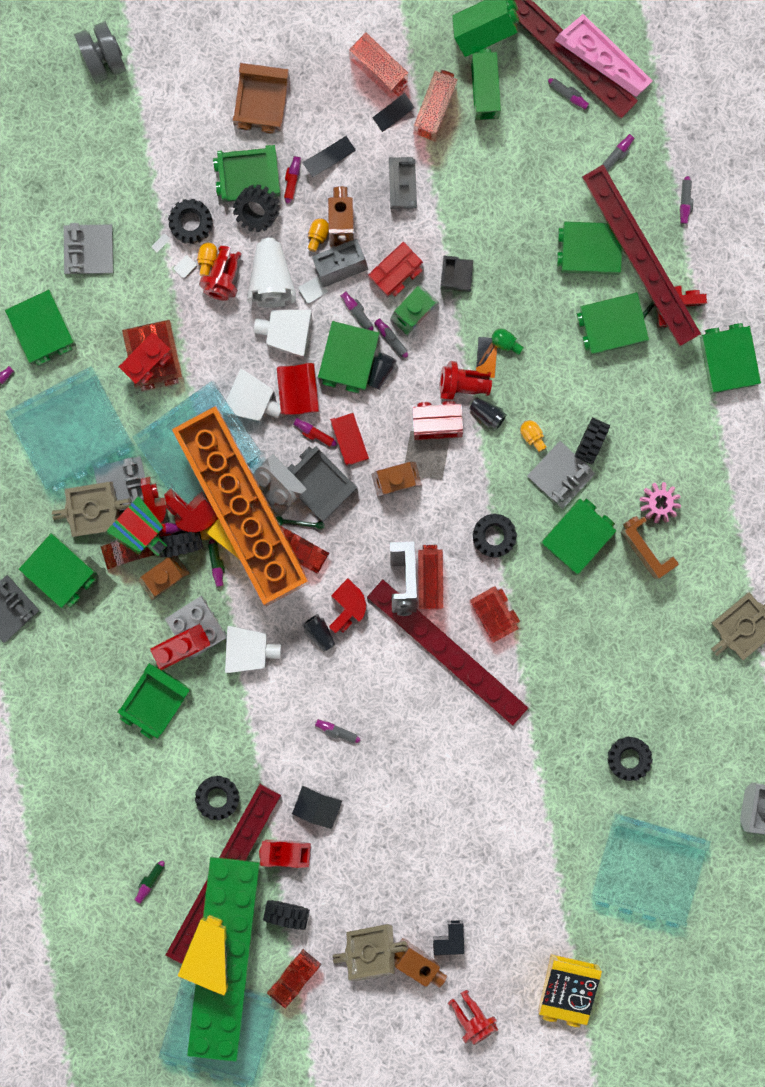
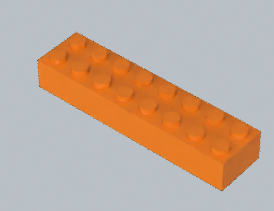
(240, 506)

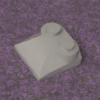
(278, 484)
(753, 809)

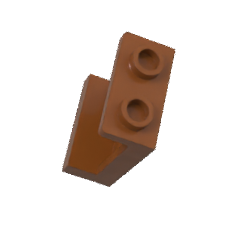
(260, 98)
(639, 546)

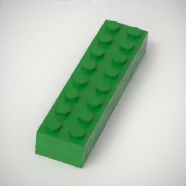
(216, 1016)

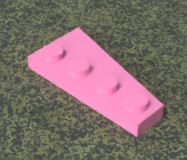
(600, 52)

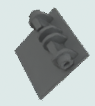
(15, 608)

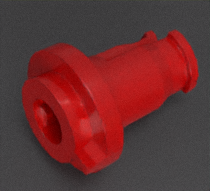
(219, 284)
(463, 381)
(479, 1026)

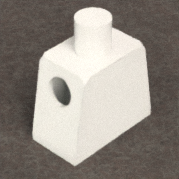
(286, 330)
(252, 398)
(248, 650)

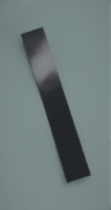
(344, 147)

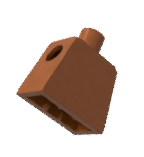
(340, 217)
(396, 478)
(163, 576)
(413, 960)

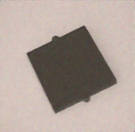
(429, 456)
(102, 586)

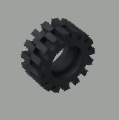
(195, 207)
(249, 217)
(592, 441)
(509, 535)
(181, 543)
(640, 769)
(206, 808)
(286, 915)

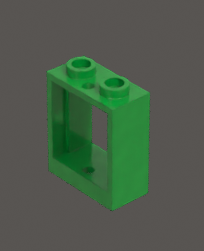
(485, 85)

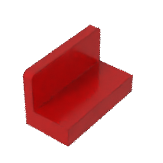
(297, 389)
(349, 439)

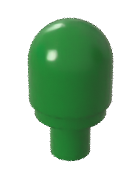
(506, 341)

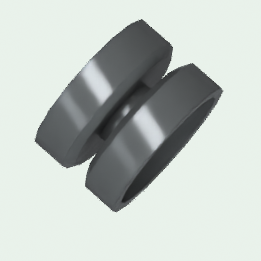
(100, 52)

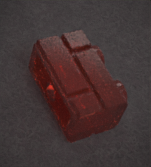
(494, 613)

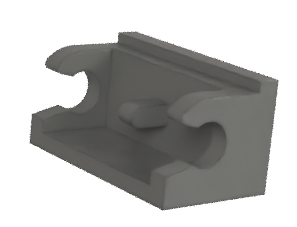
(402, 183)
(340, 262)

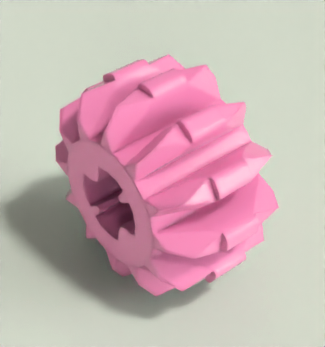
(651, 502)

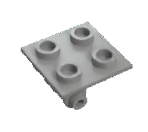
(88, 249)
(561, 474)
(125, 477)
(193, 614)

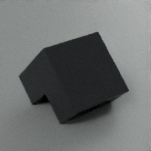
(456, 274)
(317, 807)
(453, 943)

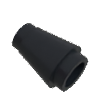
(381, 370)
(488, 413)
(318, 631)

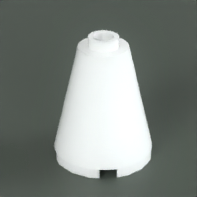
(270, 277)

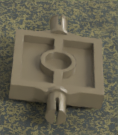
(91, 508)
(741, 627)
(370, 952)

